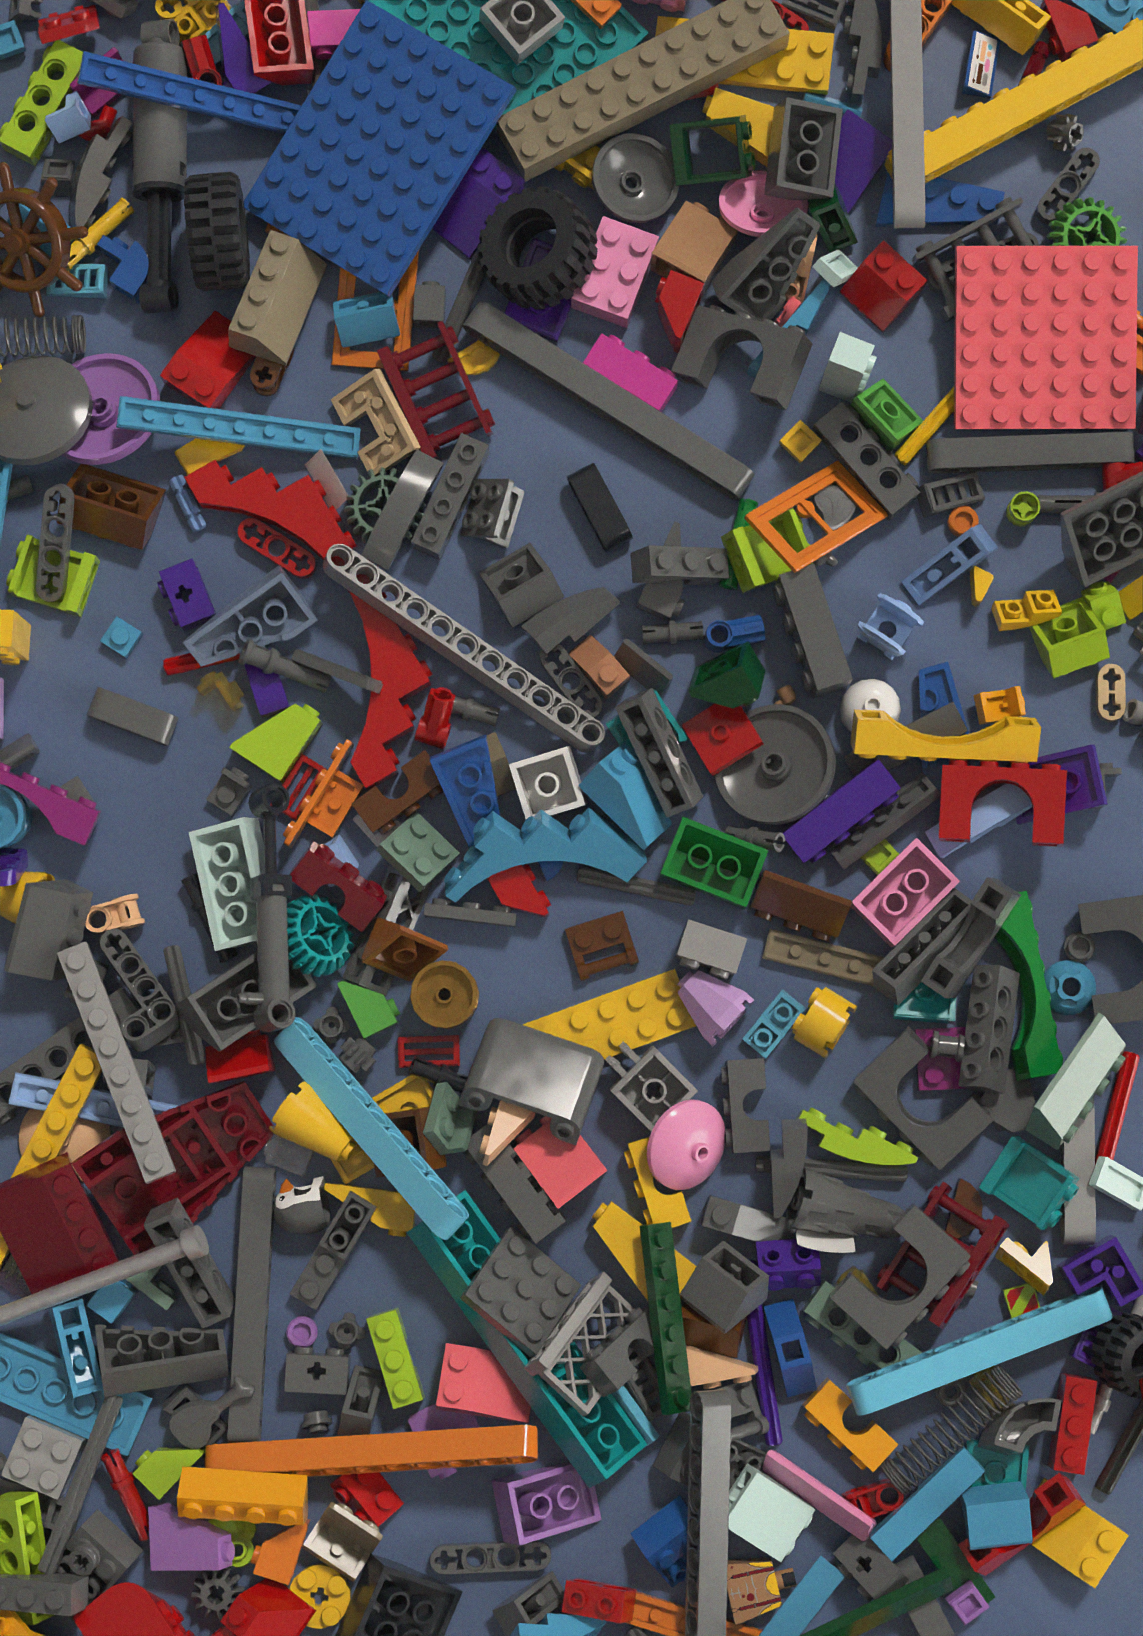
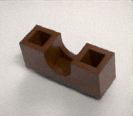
(381, 812)

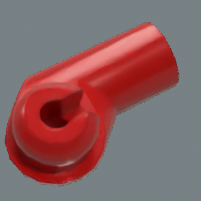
(102, 125)

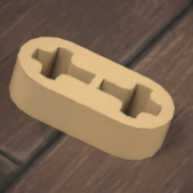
(1118, 693)

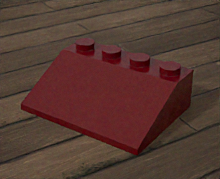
(52, 1225)

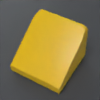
(980, 582)

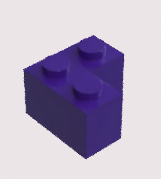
(1106, 1264)

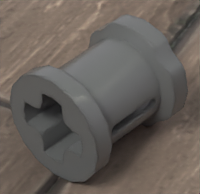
(947, 1046)

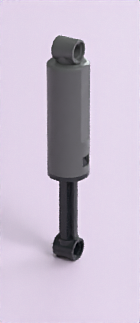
(159, 161)

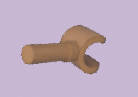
(786, 695)

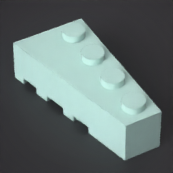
(848, 368)

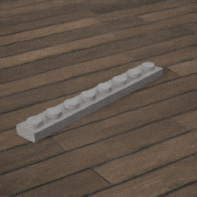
(116, 1062)

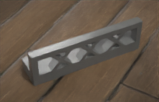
(397, 901)

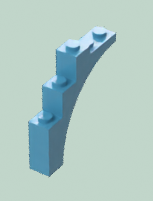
(542, 838)

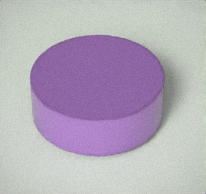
(302, 1331)

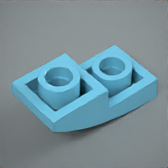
(773, 1023)

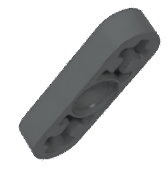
(1073, 164)
(563, 659)

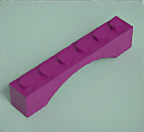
(66, 815)

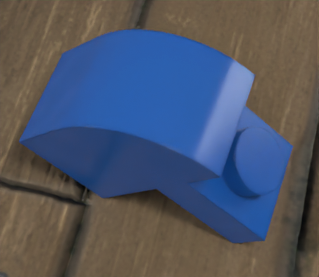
(132, 265)

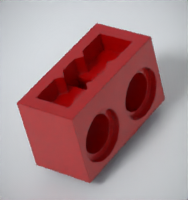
(599, 1600)

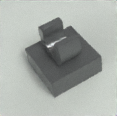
(22, 10)

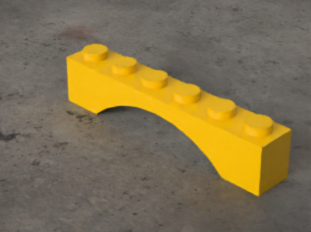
(1006, 740)

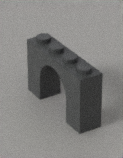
(715, 331)
(1110, 916)
(936, 1139)
(887, 1318)

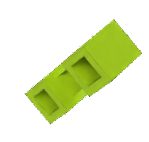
(395, 1358)

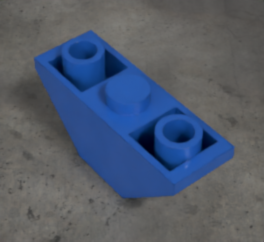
(790, 1347)

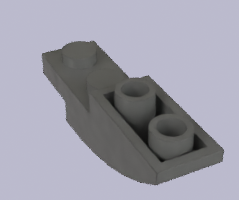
(866, 38)
(89, 183)
(333, 1250)

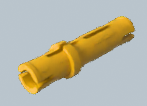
(101, 227)

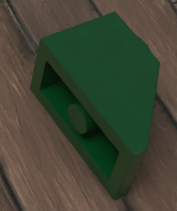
(834, 221)

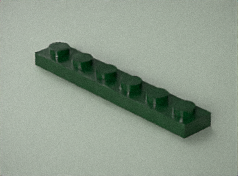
(666, 1318)

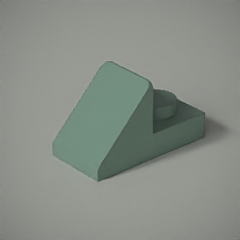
(158, 1291)

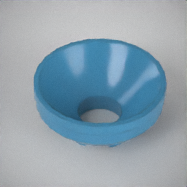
(1054, 980)

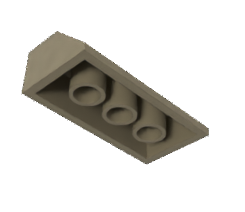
(276, 299)

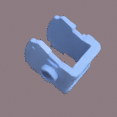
(896, 613)

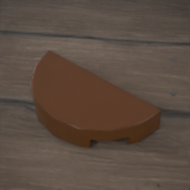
(969, 1198)

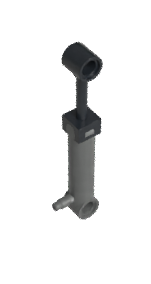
(271, 897)

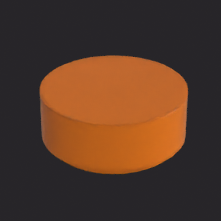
(961, 520)

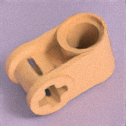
(117, 914)

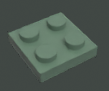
(417, 851)

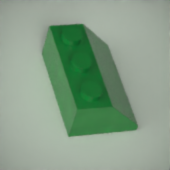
(714, 863)

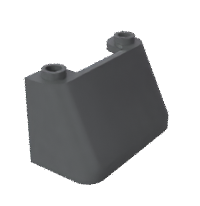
(534, 1074)

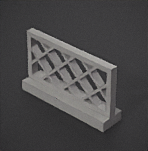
(565, 1332)

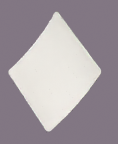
(826, 1242)

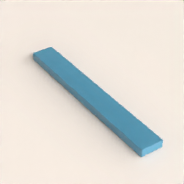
(237, 427)

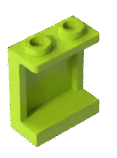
(754, 559)
(79, 583)

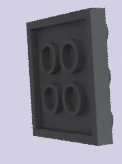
(520, 1291)

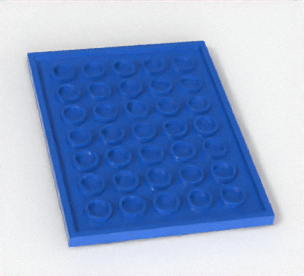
(378, 147)

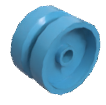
(14, 816)

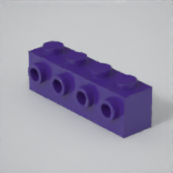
(841, 810)

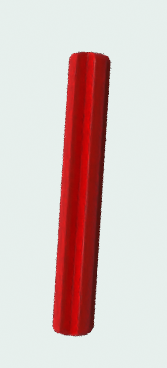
(1118, 1106)

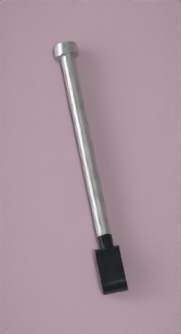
(190, 1244)

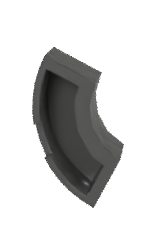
(1018, 1424)

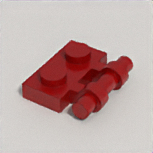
(68, 24)

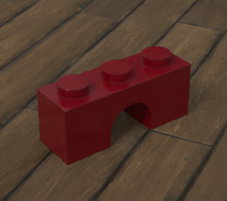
(321, 867)

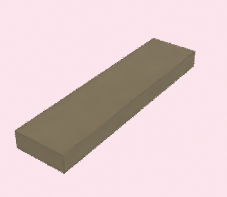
(820, 957)

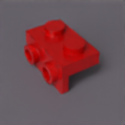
(367, 1496)

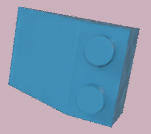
(626, 795)

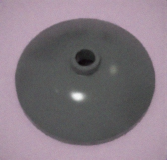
(644, 164)

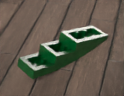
(945, 1552)

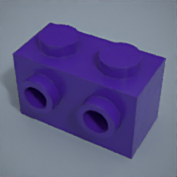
(788, 1264)

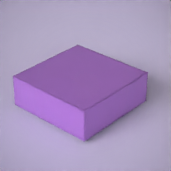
(967, 1602)

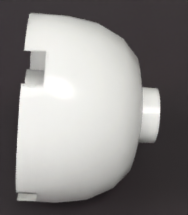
(869, 695)

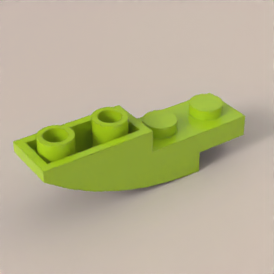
(867, 1146)

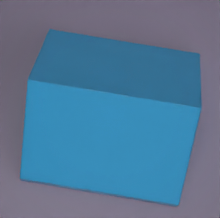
(997, 1515)

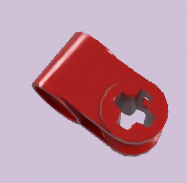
(870, 1498)

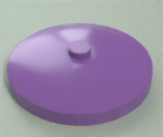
(108, 379)

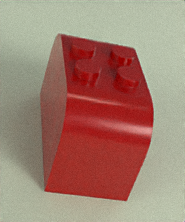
(130, 1611)

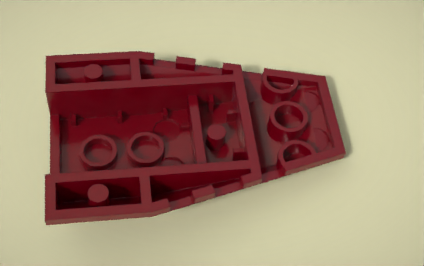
(207, 1145)

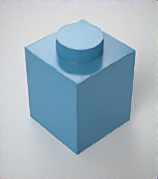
(112, 1300)

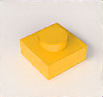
(800, 441)

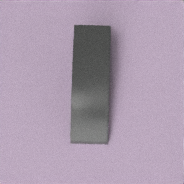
(569, 617)
(788, 1163)

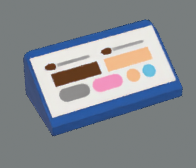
(981, 65)

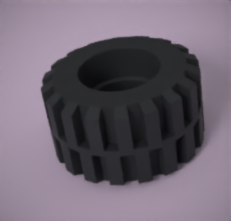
(1115, 1353)

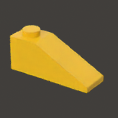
(391, 1211)

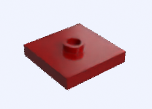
(722, 736)

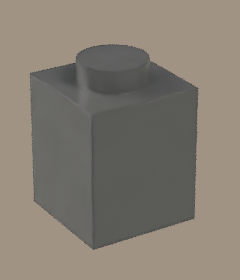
(429, 304)

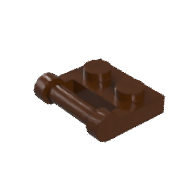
(599, 935)

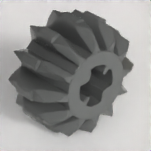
(206, 1587)

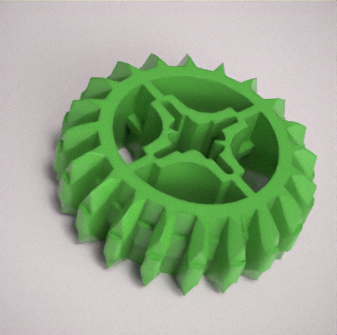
(1097, 218)

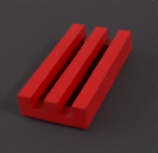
(290, 778)
(428, 1051)

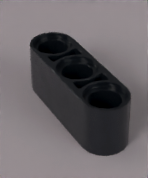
(599, 507)

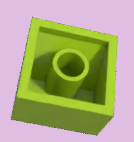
(1071, 639)

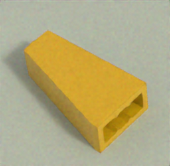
(759, 114)
(623, 1238)

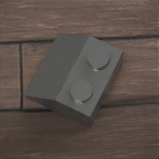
(521, 584)

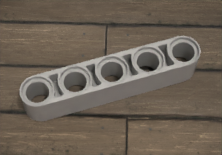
(1079, 1214)

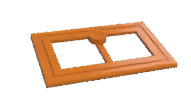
(403, 309)
(797, 495)

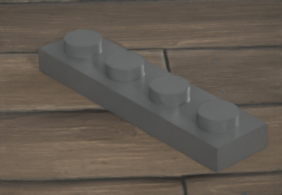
(912, 799)

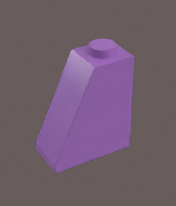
(186, 1542)

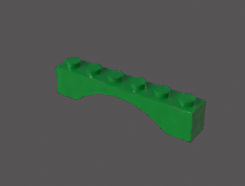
(1036, 1045)

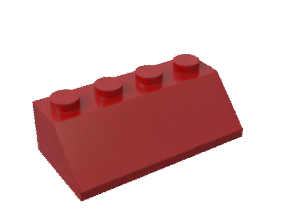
(279, 41)

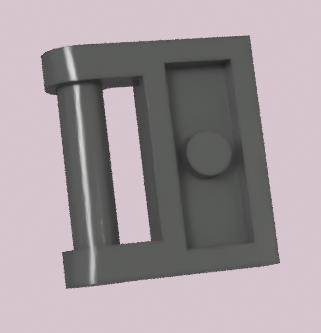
(745, 1401)

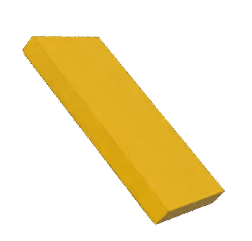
(404, 1095)

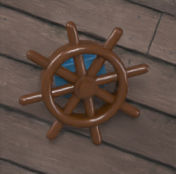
(35, 231)

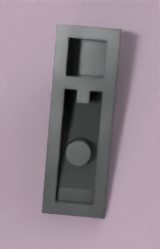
(664, 598)
(744, 1221)

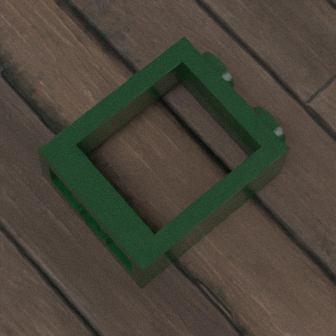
(682, 151)

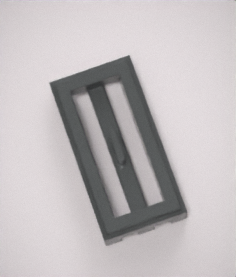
(814, 16)

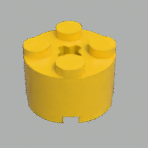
(824, 1021)

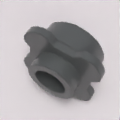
(322, 1025)
(337, 1329)

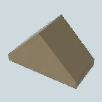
(500, 766)

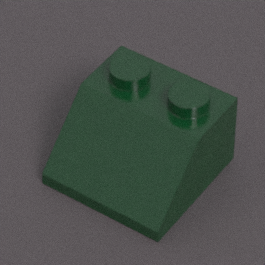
(729, 678)

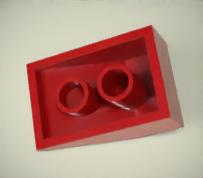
(206, 366)

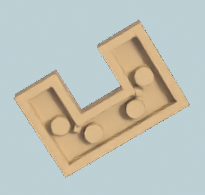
(374, 397)

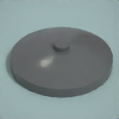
(41, 409)
(786, 773)

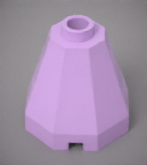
(712, 1004)

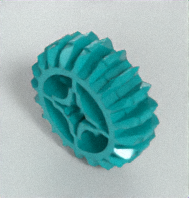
(316, 953)

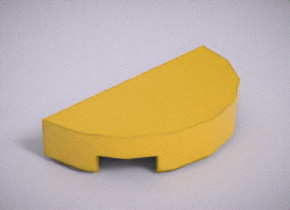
(477, 358)

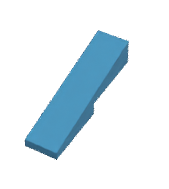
(802, 318)
(927, 1503)
(805, 1600)

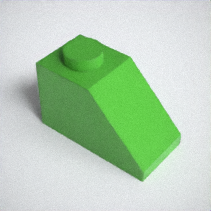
(369, 1009)

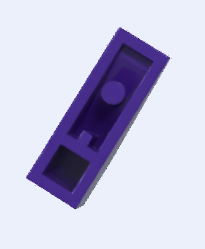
(235, 54)

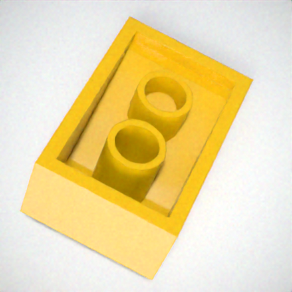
(1083, 1544)

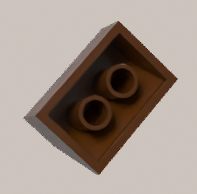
(114, 506)
(799, 906)

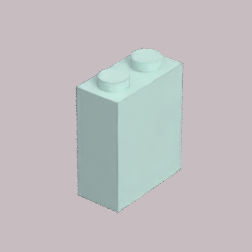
(767, 1513)

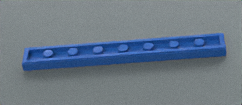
(186, 93)

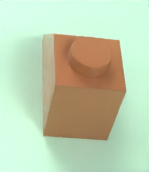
(599, 666)

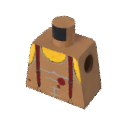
(755, 1586)

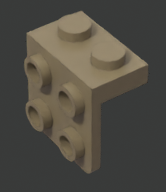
(343, 1540)

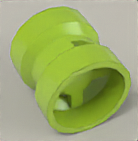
(1028, 507)

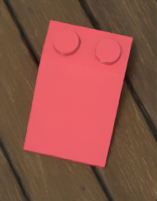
(478, 1386)

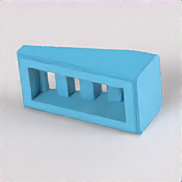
(87, 270)

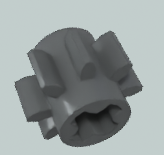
(1065, 132)
(358, 1054)

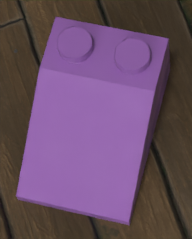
(543, 1503)

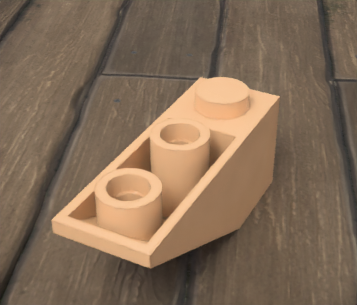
(507, 1124)
(712, 1368)

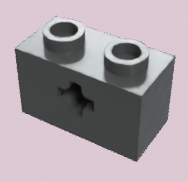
(300, 1378)
(857, 1556)

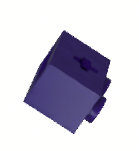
(181, 578)

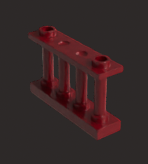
(406, 389)
(991, 1234)

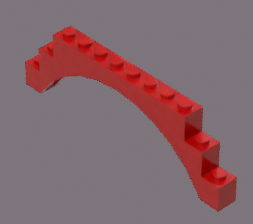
(305, 516)

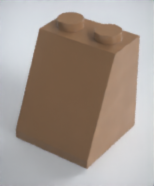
(693, 244)

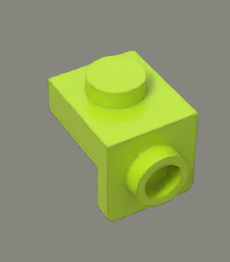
(1105, 604)

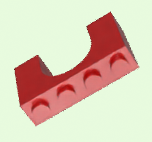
(964, 783)

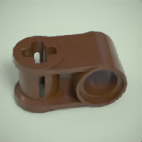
(264, 367)

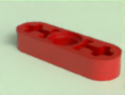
(262, 530)

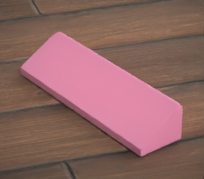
(818, 1495)

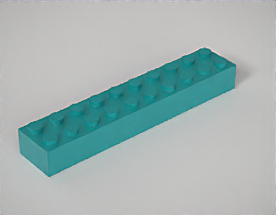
(592, 1443)

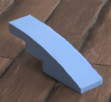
(987, 813)

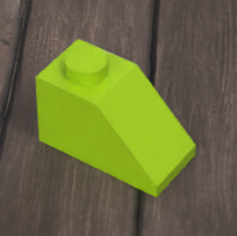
(163, 1467)

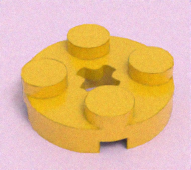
(334, 1585)

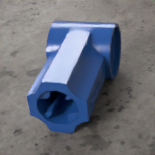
(736, 632)

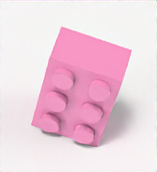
(617, 272)
(904, 892)

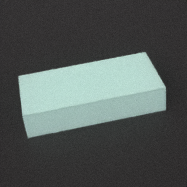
(835, 268)
(1118, 1183)

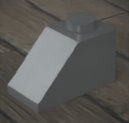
(361, 1402)
(530, 1603)

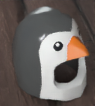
(302, 1208)

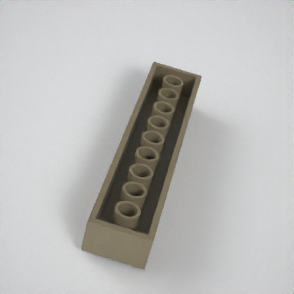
(640, 83)

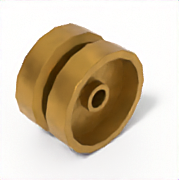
(437, 978)

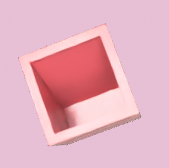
(558, 1165)

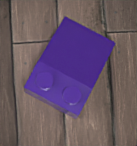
(478, 193)

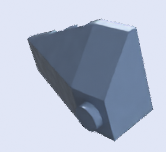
(264, 612)

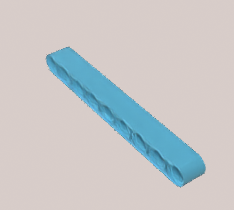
(371, 1129)
(979, 1351)

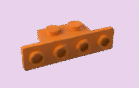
(330, 801)

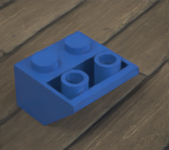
(665, 1541)

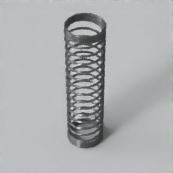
(77, 330)
(895, 1474)

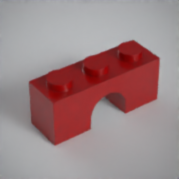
(1072, 1436)

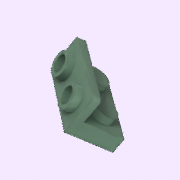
(447, 1122)

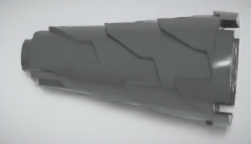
(829, 1205)

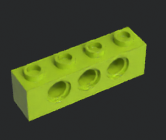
(32, 143)
(21, 1540)

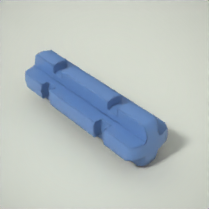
(187, 503)

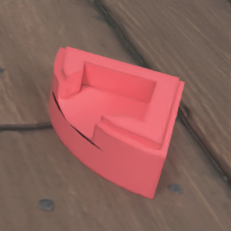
(789, 309)

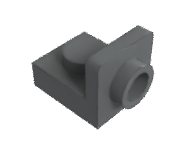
(230, 790)

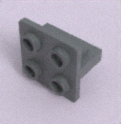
(492, 511)

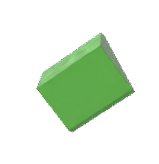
(886, 414)

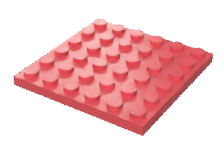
(1045, 337)

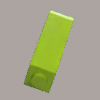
(280, 740)

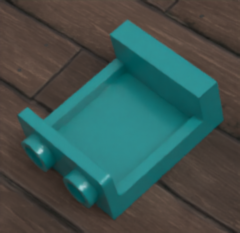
(1030, 1182)

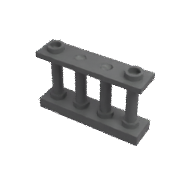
(928, 250)

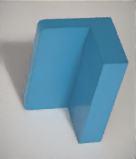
(365, 319)

